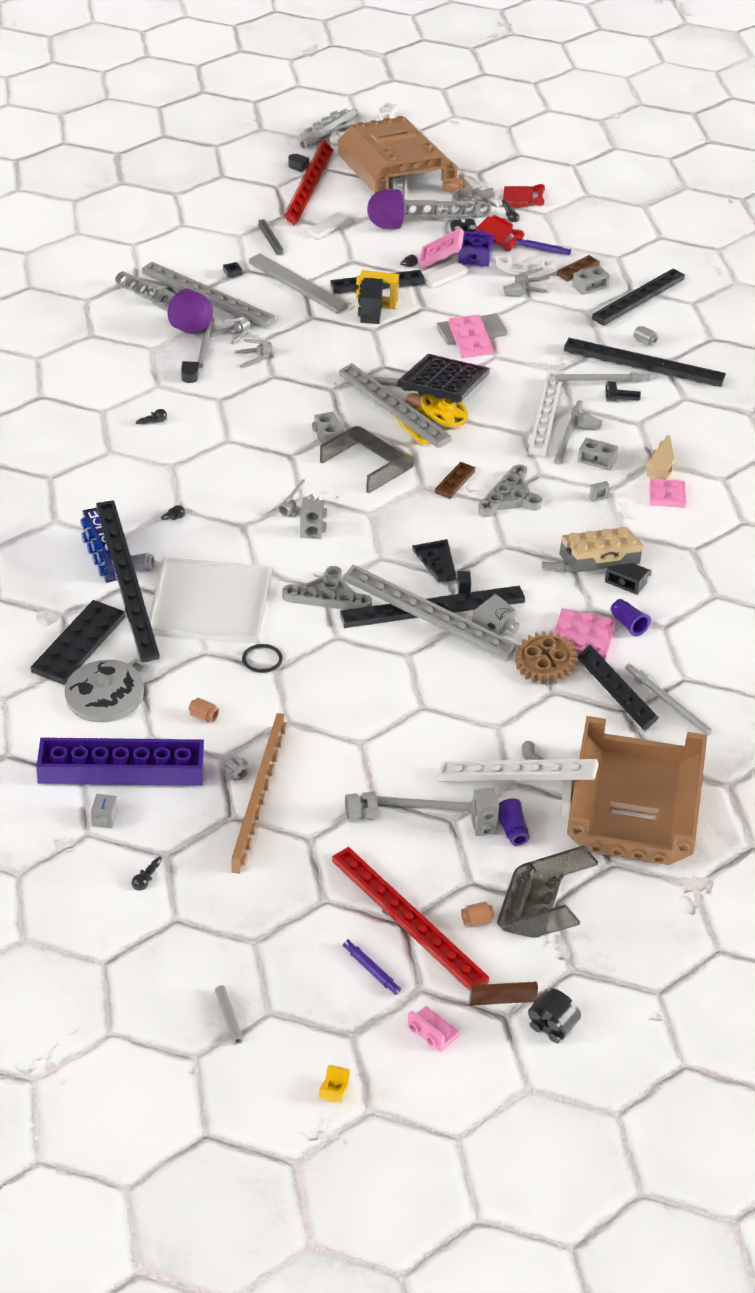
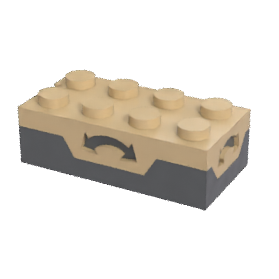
(600, 549)

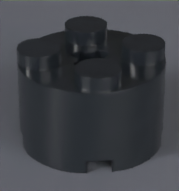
(553, 1014)

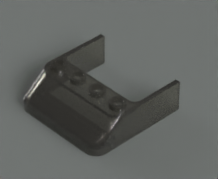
(398, 459)
(533, 891)

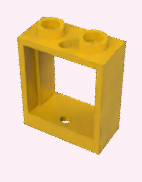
(389, 278)

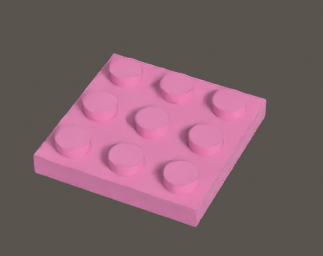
(585, 630)

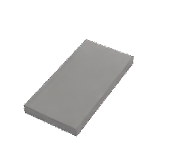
(491, 322)

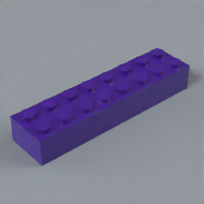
(120, 761)

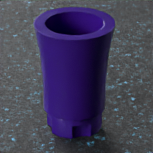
(630, 617)
(513, 821)

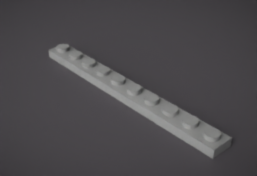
(215, 297)
(395, 406)
(430, 612)

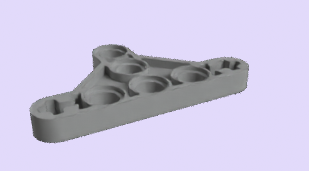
(507, 498)
(319, 590)

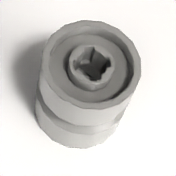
(354, 807)

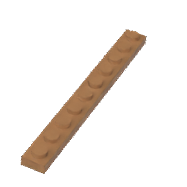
(258, 794)

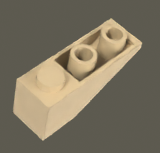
(662, 460)

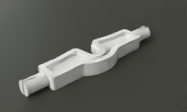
(473, 183)

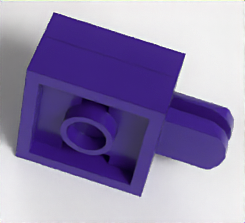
(476, 248)

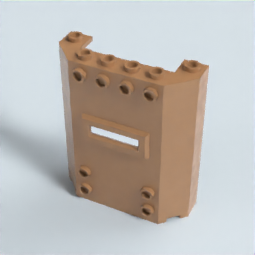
(390, 150)
(640, 779)

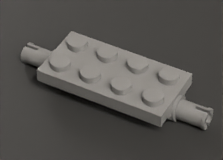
(313, 133)

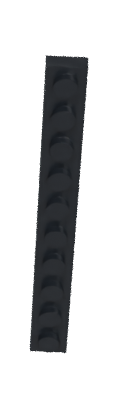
(645, 362)
(127, 581)
(454, 603)

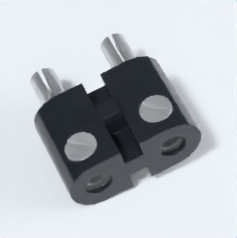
(469, 224)

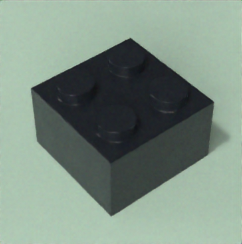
(370, 300)

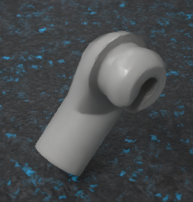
(528, 751)

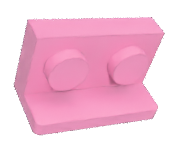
(432, 1028)

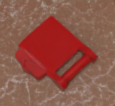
(523, 195)
(501, 230)

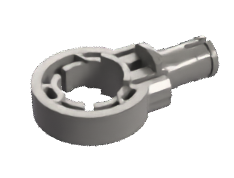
(472, 194)

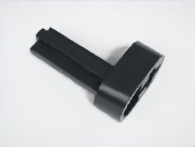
(613, 393)

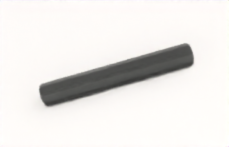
(268, 233)

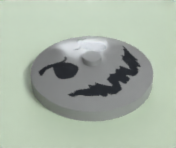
(104, 690)

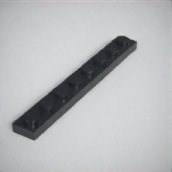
(638, 296)

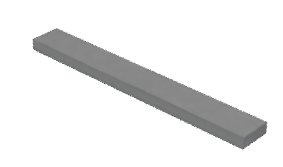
(298, 283)

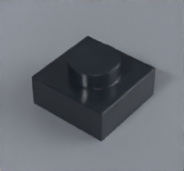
(232, 269)

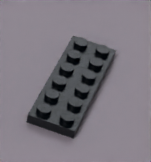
(78, 642)

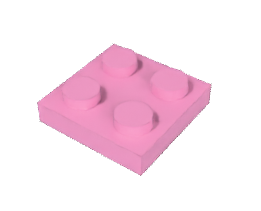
(667, 493)

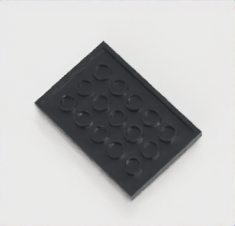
(443, 378)

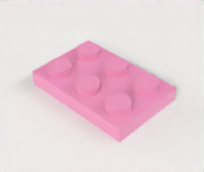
(441, 248)
(470, 336)

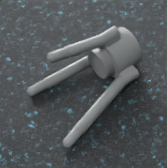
(522, 277)
(241, 325)
(264, 349)
(288, 506)

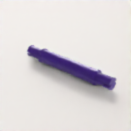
(543, 246)
(372, 967)

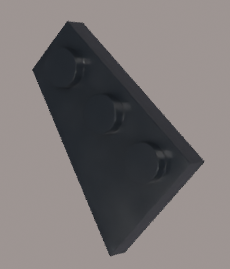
(437, 559)

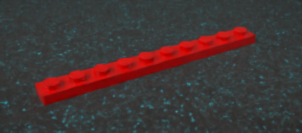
(308, 182)
(410, 919)

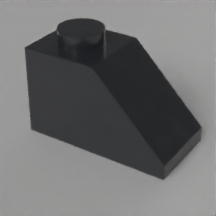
(627, 577)

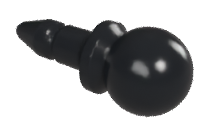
(510, 213)
(409, 261)
(159, 415)
(174, 513)
(140, 881)

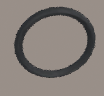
(262, 646)

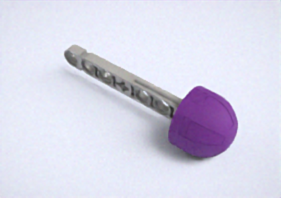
(389, 208)
(185, 309)

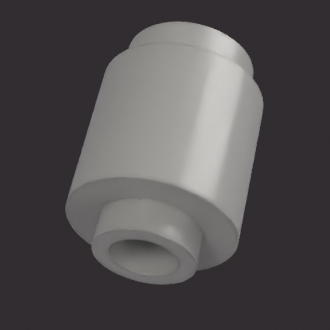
(645, 335)

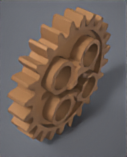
(546, 657)

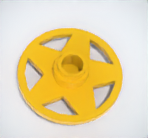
(446, 410)

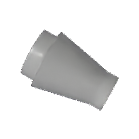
(517, 289)
(587, 421)
(143, 561)

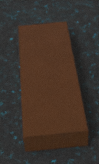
(585, 263)
(455, 480)
(503, 993)

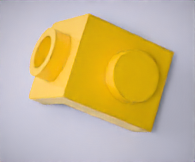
(335, 1084)

